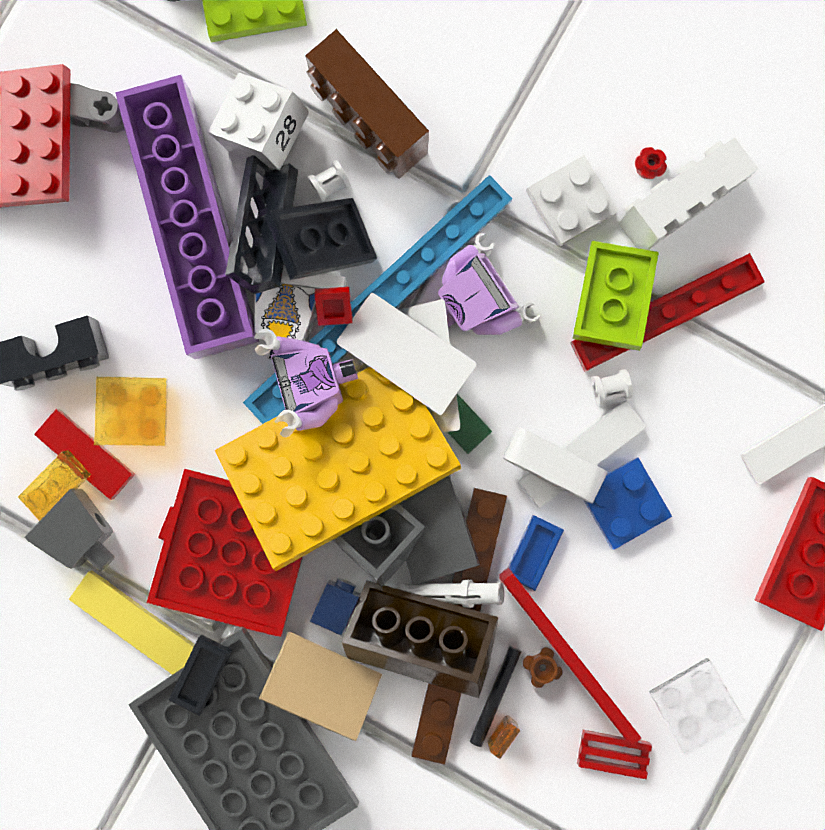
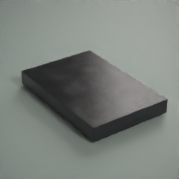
(320, 237)

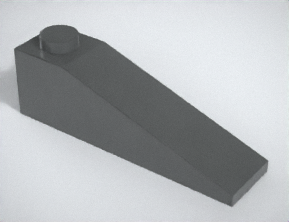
(382, 542)

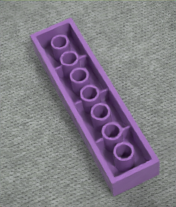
(186, 216)

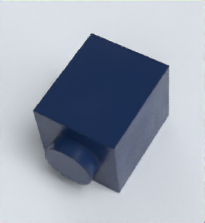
(335, 605)

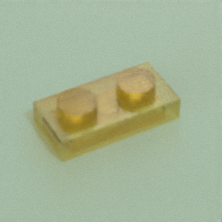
(53, 483)

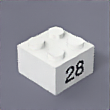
(259, 120)

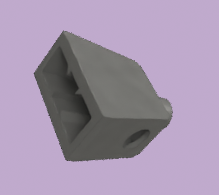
(74, 532)

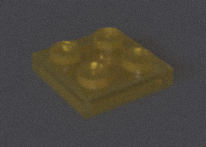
(131, 411)

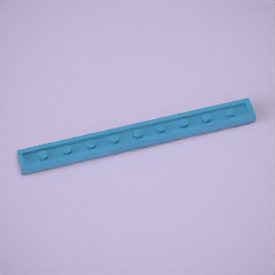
(402, 277)

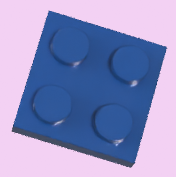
(627, 504)

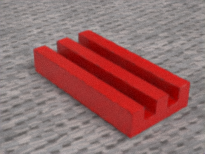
(642, 760)

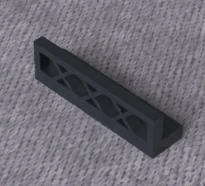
(263, 258)

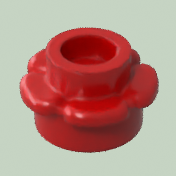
(649, 171)

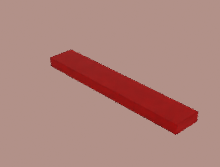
(681, 306)
(569, 657)

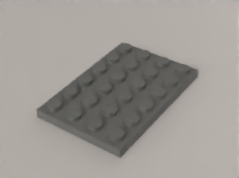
(242, 756)

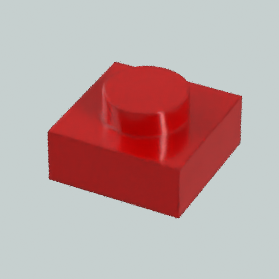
(333, 306)

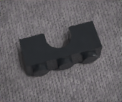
(78, 346)

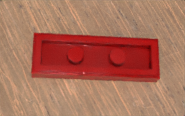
(106, 470)

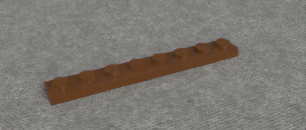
(439, 703)

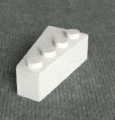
(687, 194)

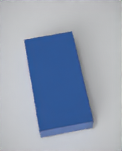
(534, 551)

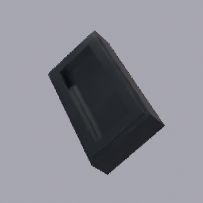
(200, 675)

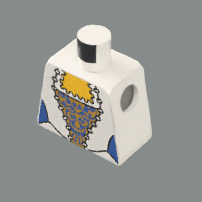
(286, 312)

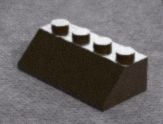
(421, 638)

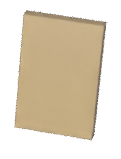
(321, 686)

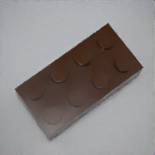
(366, 105)

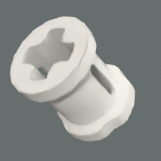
(319, 180)
(612, 387)

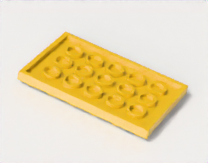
(336, 475)

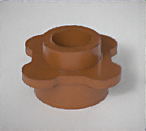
(551, 671)

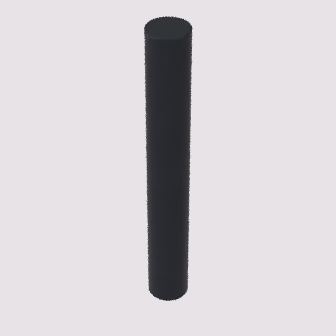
(495, 696)

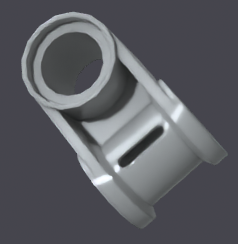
(94, 109)

